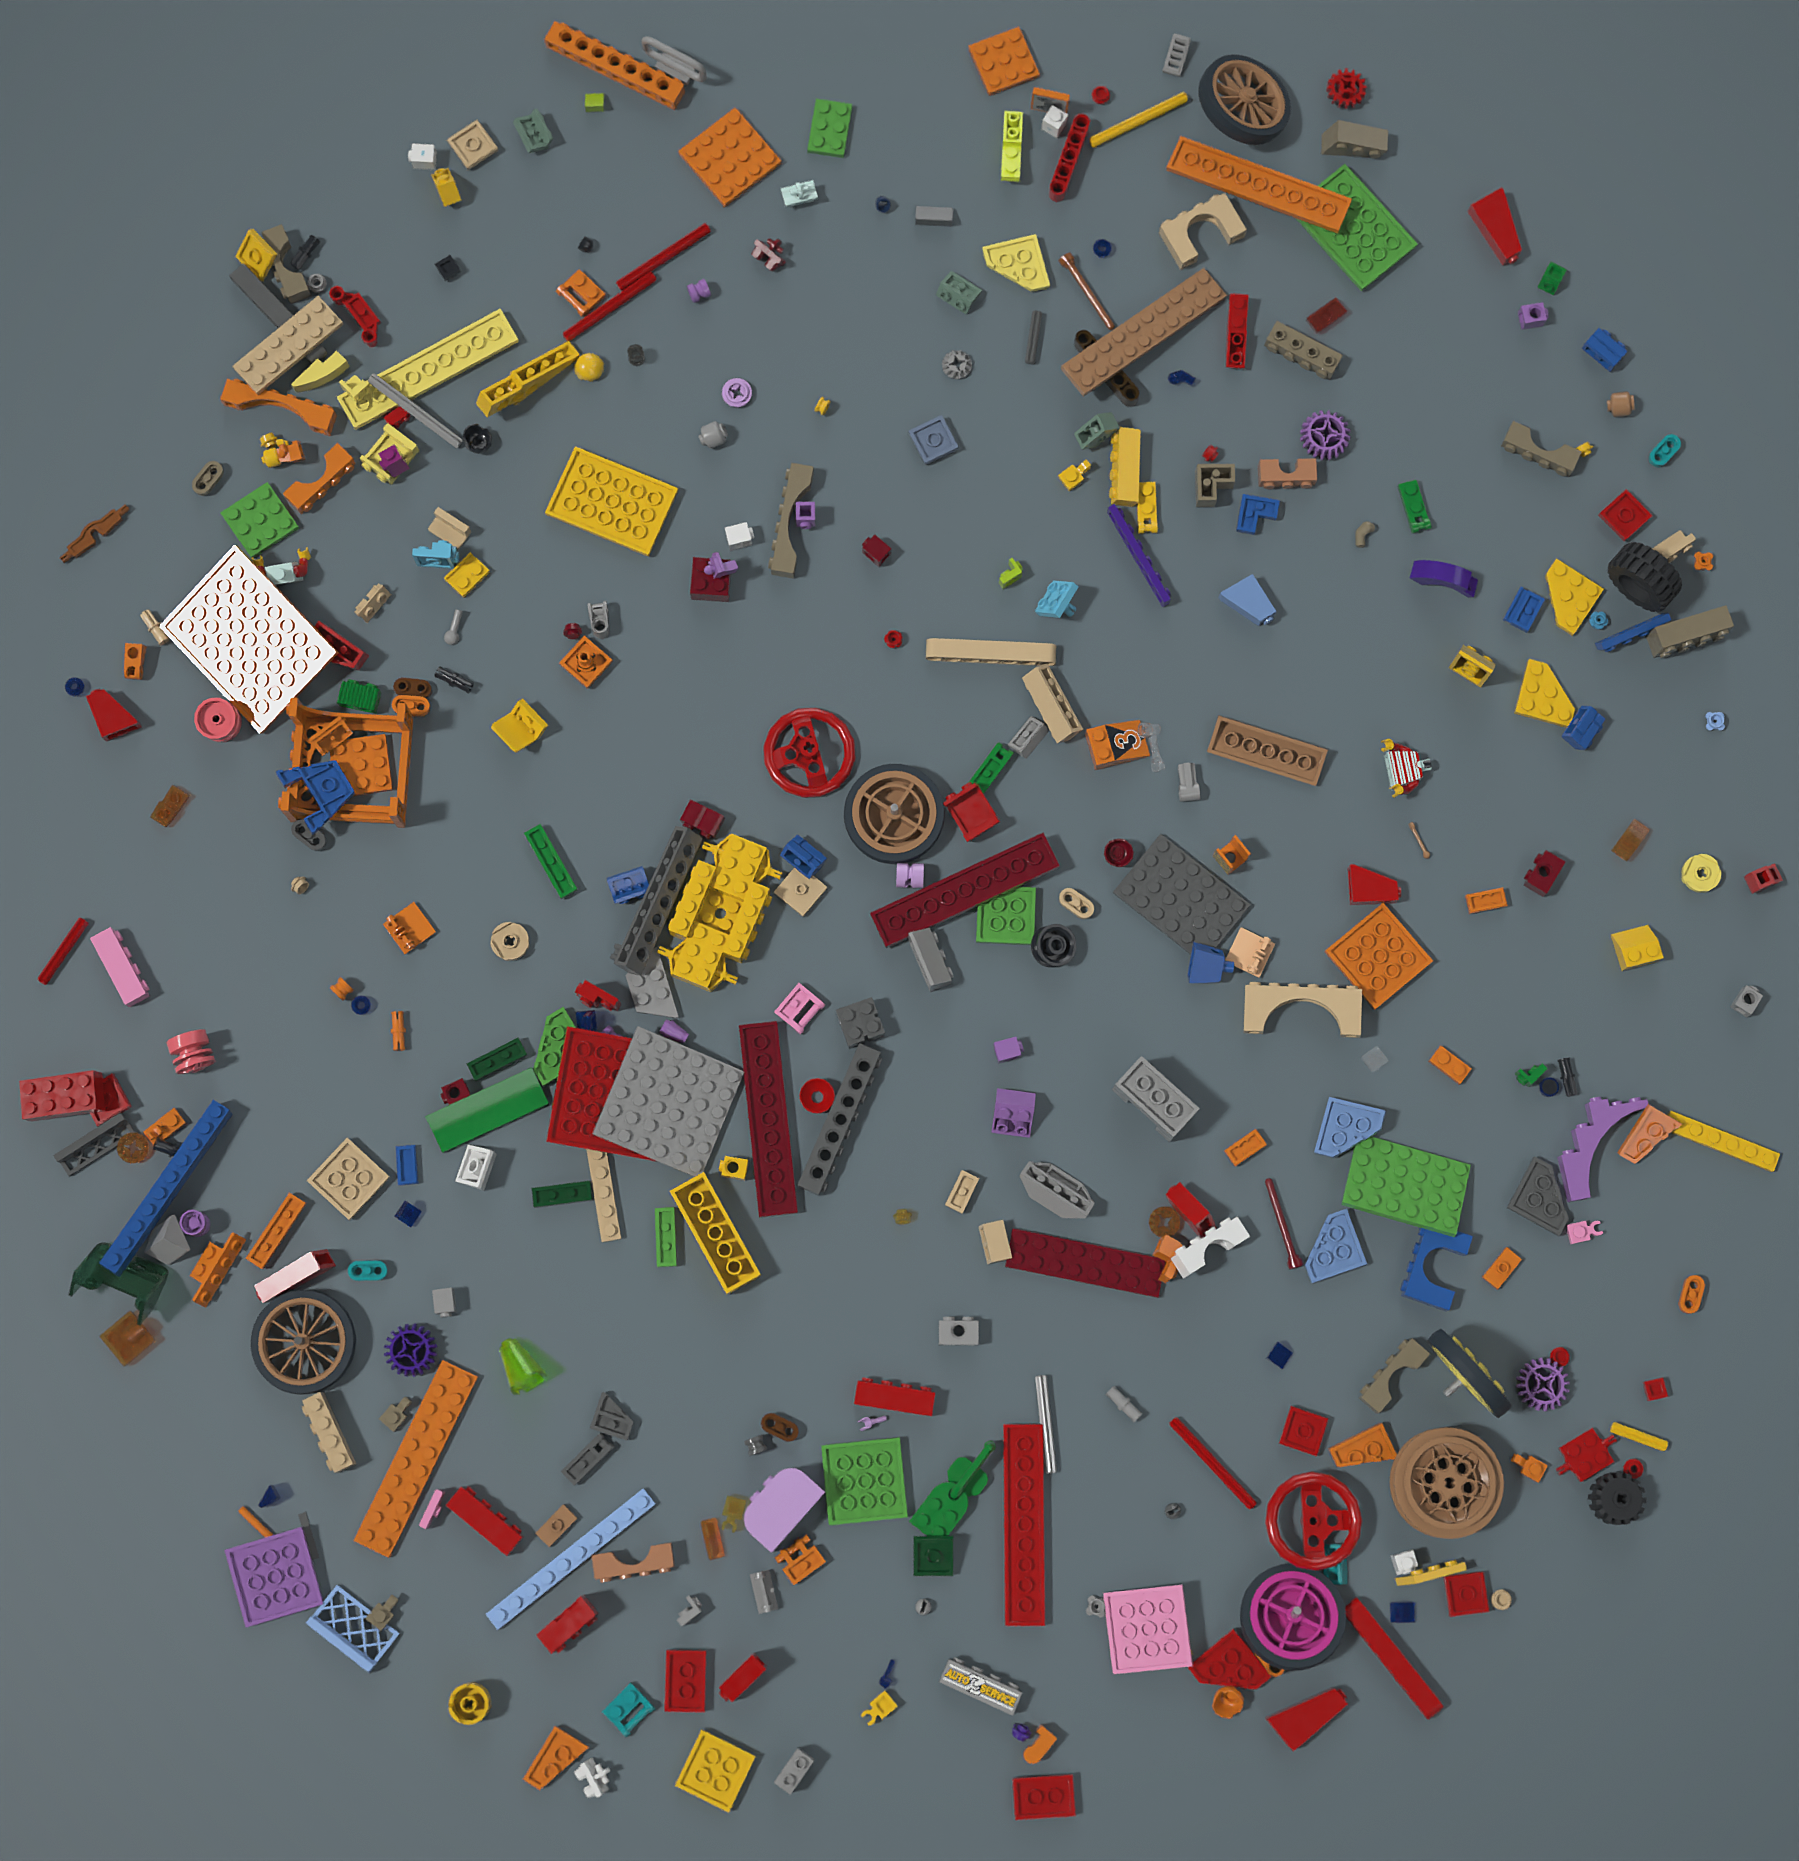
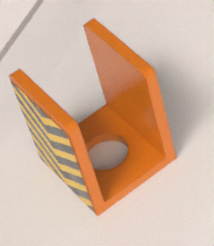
(1238, 849)

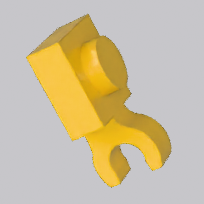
(1073, 476)

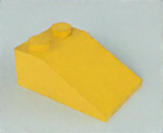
(1472, 665)

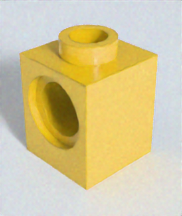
(742, 1171)

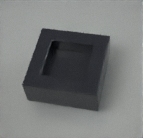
(447, 268)

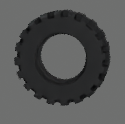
(1644, 577)

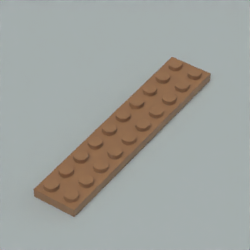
(1143, 332)

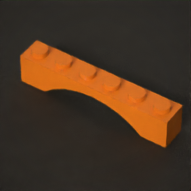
(241, 396)

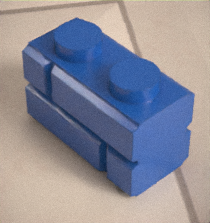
(1604, 349)
(1583, 728)
(803, 856)

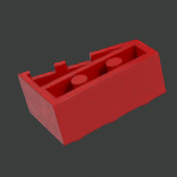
(568, 1624)

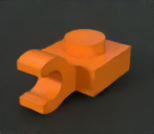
(1531, 1467)

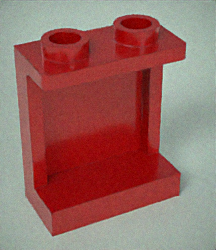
(971, 811)

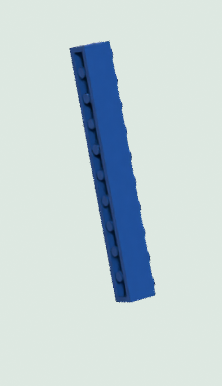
(166, 1188)

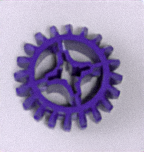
(406, 1342)

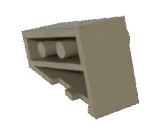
(1354, 140)

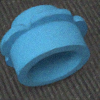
(1603, 620)

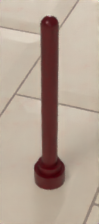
(1293, 1259)

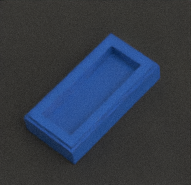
(406, 1165)

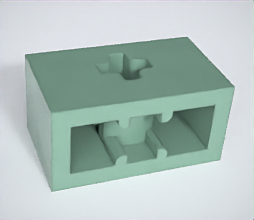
(1096, 430)

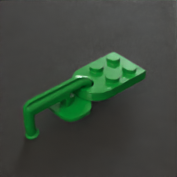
(965, 1478)

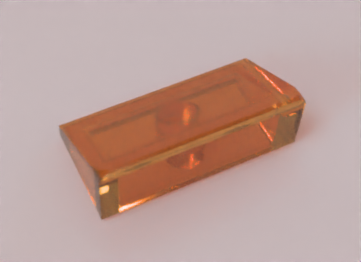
(712, 1538)

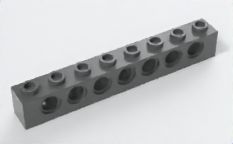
(658, 900)
(862, 1055)

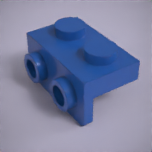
(628, 885)

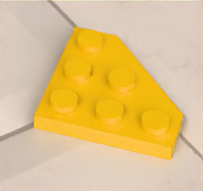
(1570, 595)
(1543, 696)

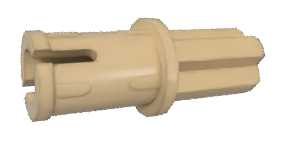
(154, 628)

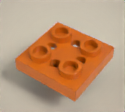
(584, 650)

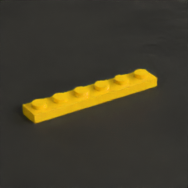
(1725, 1143)

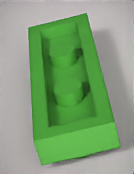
(665, 1237)

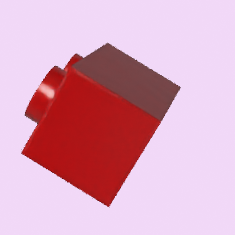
(397, 417)

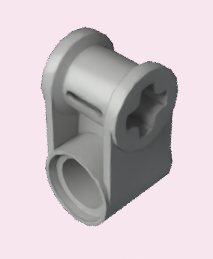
(599, 616)

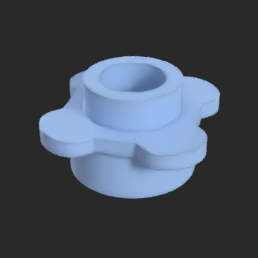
(1719, 717)

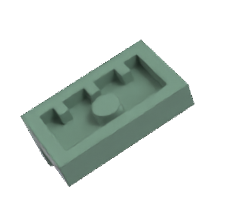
(958, 292)

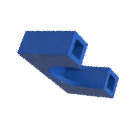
(1417, 1286)

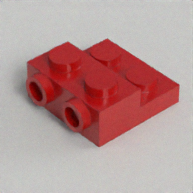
(593, 996)

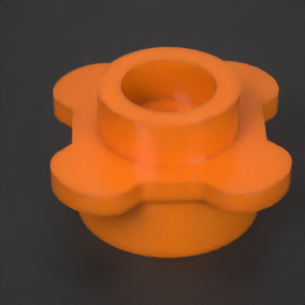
(1699, 565)

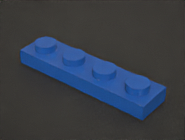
(1626, 635)

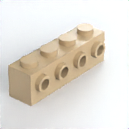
(1052, 703)
(329, 1433)

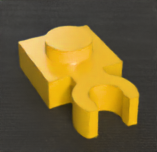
(881, 1705)

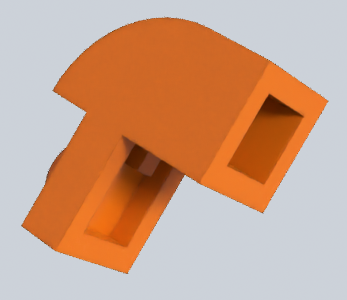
(1165, 1251)

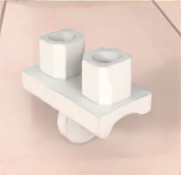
(596, 1777)

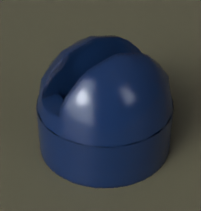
(882, 207)

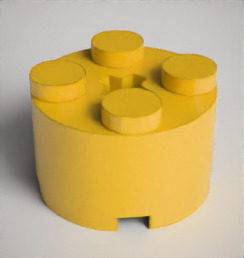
(458, 1702)

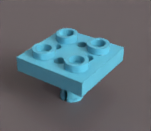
(1057, 600)

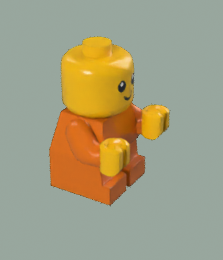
(285, 454)

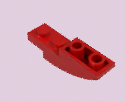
(1236, 331)

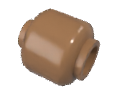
(1621, 404)

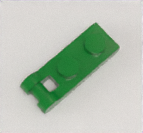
(1414, 506)
(991, 767)

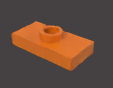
(1486, 900)
(1245, 1147)
(1501, 1268)

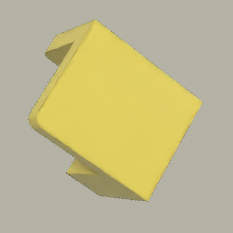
(355, 388)

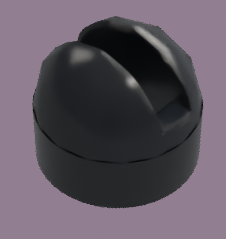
(586, 244)

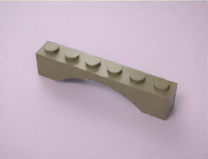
(798, 484)

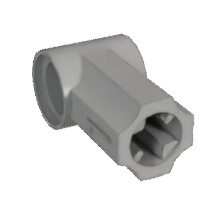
(1188, 786)

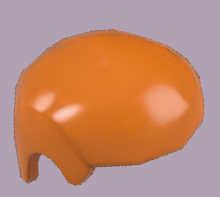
(1227, 1702)

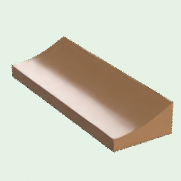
(1267, 750)

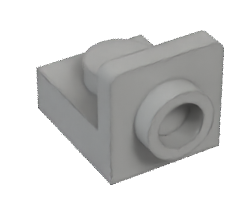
(688, 1614)

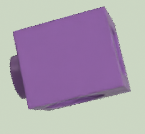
(1527, 321)
(1008, 1049)

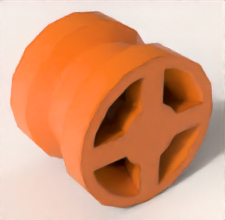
(341, 989)

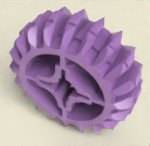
(1340, 435)
(1555, 1373)

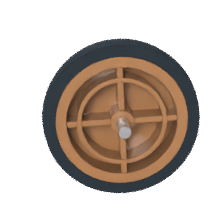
(894, 813)

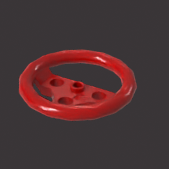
(776, 760)
(1350, 1519)

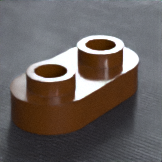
(412, 687)
(780, 1426)

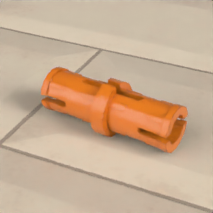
(398, 1030)

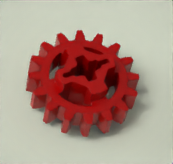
(1345, 84)

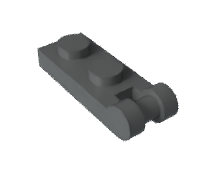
(587, 1459)

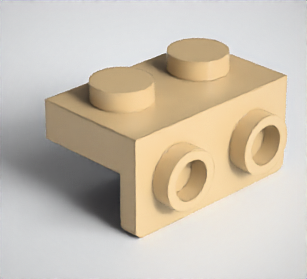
(1674, 545)

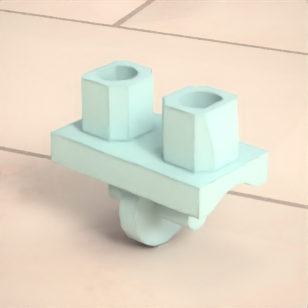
(799, 193)

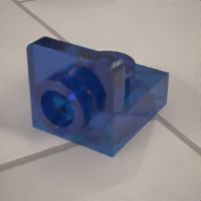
(586, 1020)

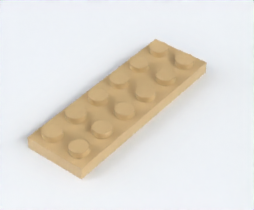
(287, 345)

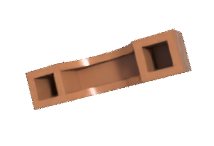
(607, 1564)

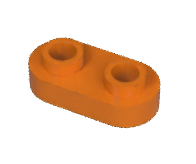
(412, 703)
(1691, 1295)

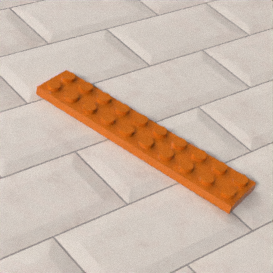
(1259, 184)
(415, 1459)

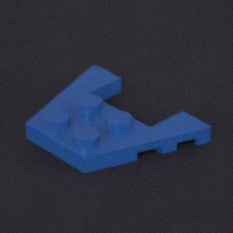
(325, 784)

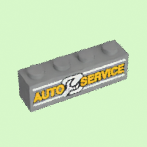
(980, 1686)

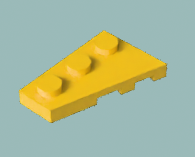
(1433, 1572)

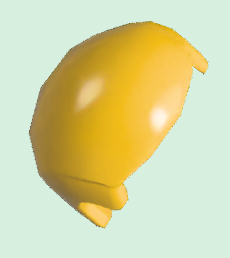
(589, 367)

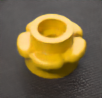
(268, 440)
(1585, 448)

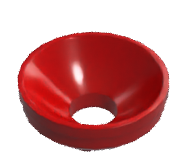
(813, 1086)

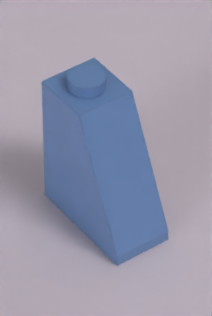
(1249, 600)

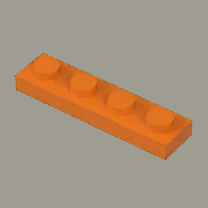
(276, 1231)

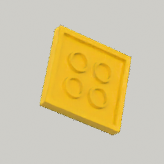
(715, 1770)

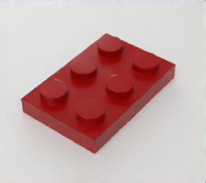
(685, 1681)
(1043, 1797)

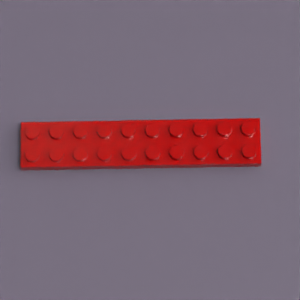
(1023, 1525)

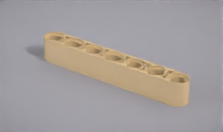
(990, 652)

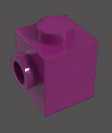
(393, 461)

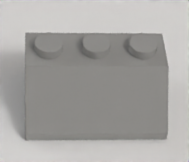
(930, 958)

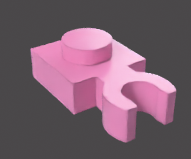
(1581, 1232)

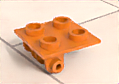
(409, 927)

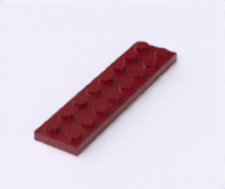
(1085, 1263)

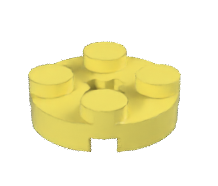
(1690, 875)

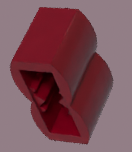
(702, 819)

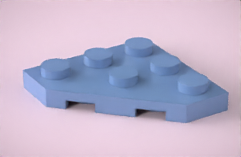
(1346, 1126)
(1335, 1248)

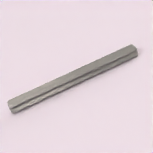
(415, 410)

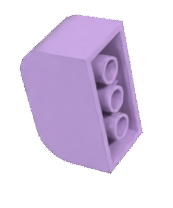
(780, 1506)

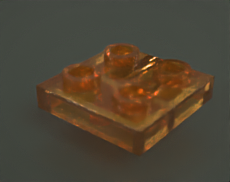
(127, 1338)

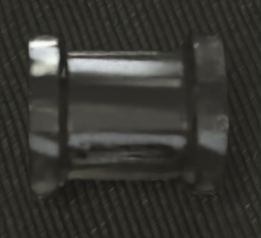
(634, 350)

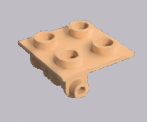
(1250, 952)

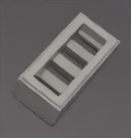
(1178, 43)

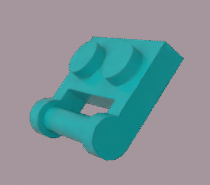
(623, 1705)

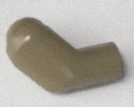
(1361, 532)

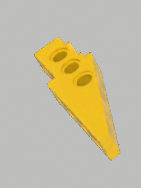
(526, 379)

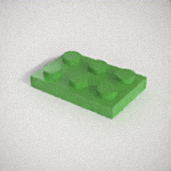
(829, 128)

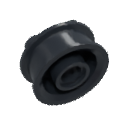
(1042, 948)

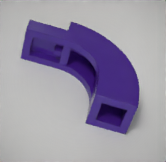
(1444, 574)

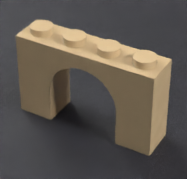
(1217, 211)

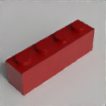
(894, 1398)
(484, 1520)

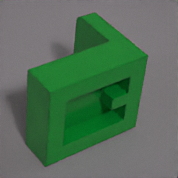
(1551, 278)
(1534, 1073)

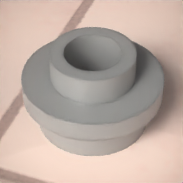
(316, 278)

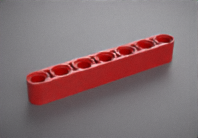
(1392, 1659)

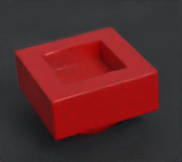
(1655, 1389)

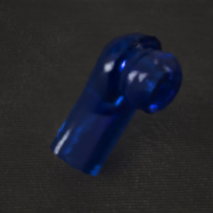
(1181, 376)

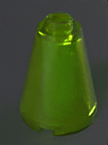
(520, 1367)

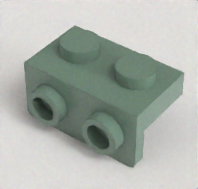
(533, 131)

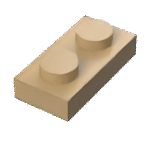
(962, 1192)

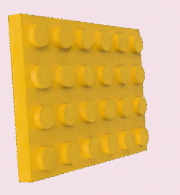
(611, 501)

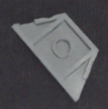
(651, 989)

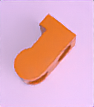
(134, 660)
(1040, 1746)

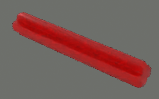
(62, 951)

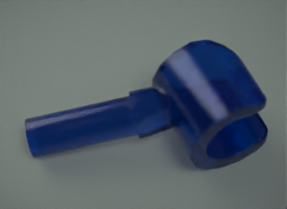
(885, 1681)

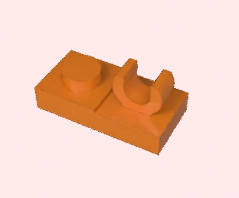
(165, 1126)

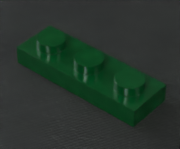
(496, 1059)
(561, 1194)

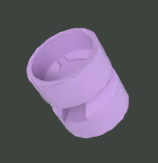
(910, 875)

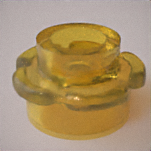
(902, 1216)

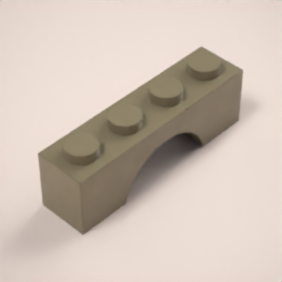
(293, 283)
(1519, 441)
(1376, 1394)

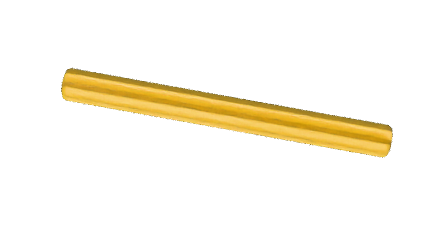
(1138, 119)

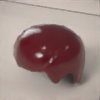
(1118, 852)

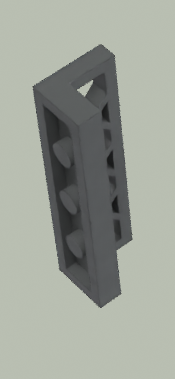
(87, 1140)

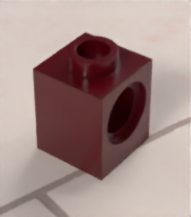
(876, 550)
(459, 1084)

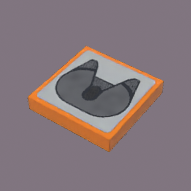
(1044, 99)

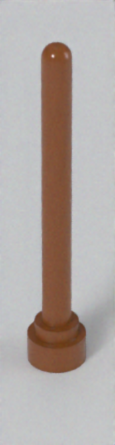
(1068, 262)

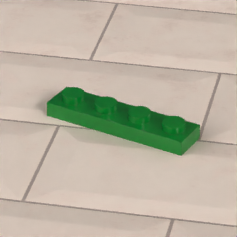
(550, 861)

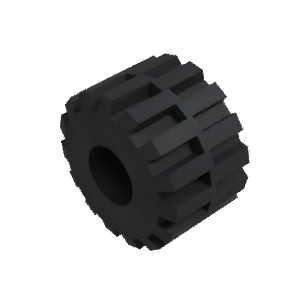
(1605, 1498)

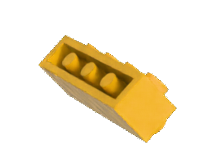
(1125, 467)

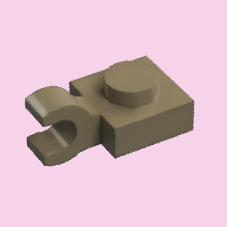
(394, 1416)
(381, 1615)

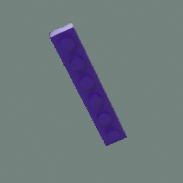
(1135, 548)

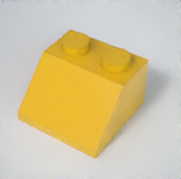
(1636, 947)

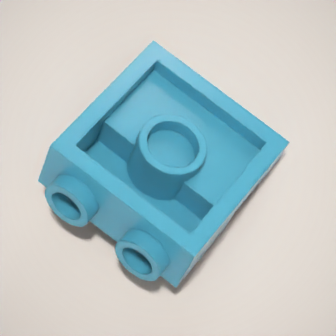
(441, 556)

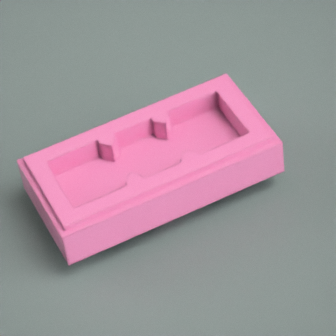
(433, 1509)

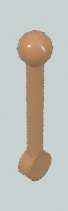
(1426, 854)

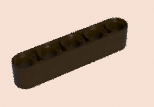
(1119, 390)

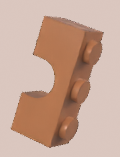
(1272, 476)

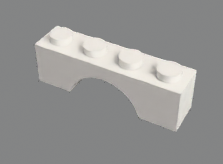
(1192, 1258)

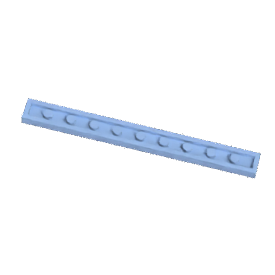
(570, 1559)

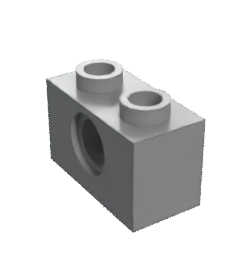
(946, 1334)
(794, 1770)

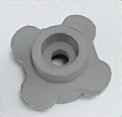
(1091, 1610)

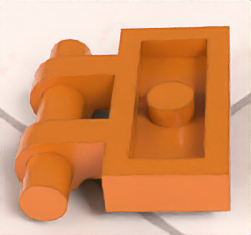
(804, 1564)

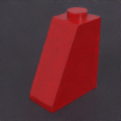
(110, 715)
(1370, 887)
(1190, 1209)
(742, 1678)

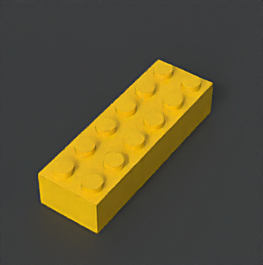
(715, 1233)

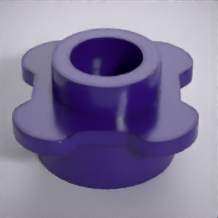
(1021, 1732)

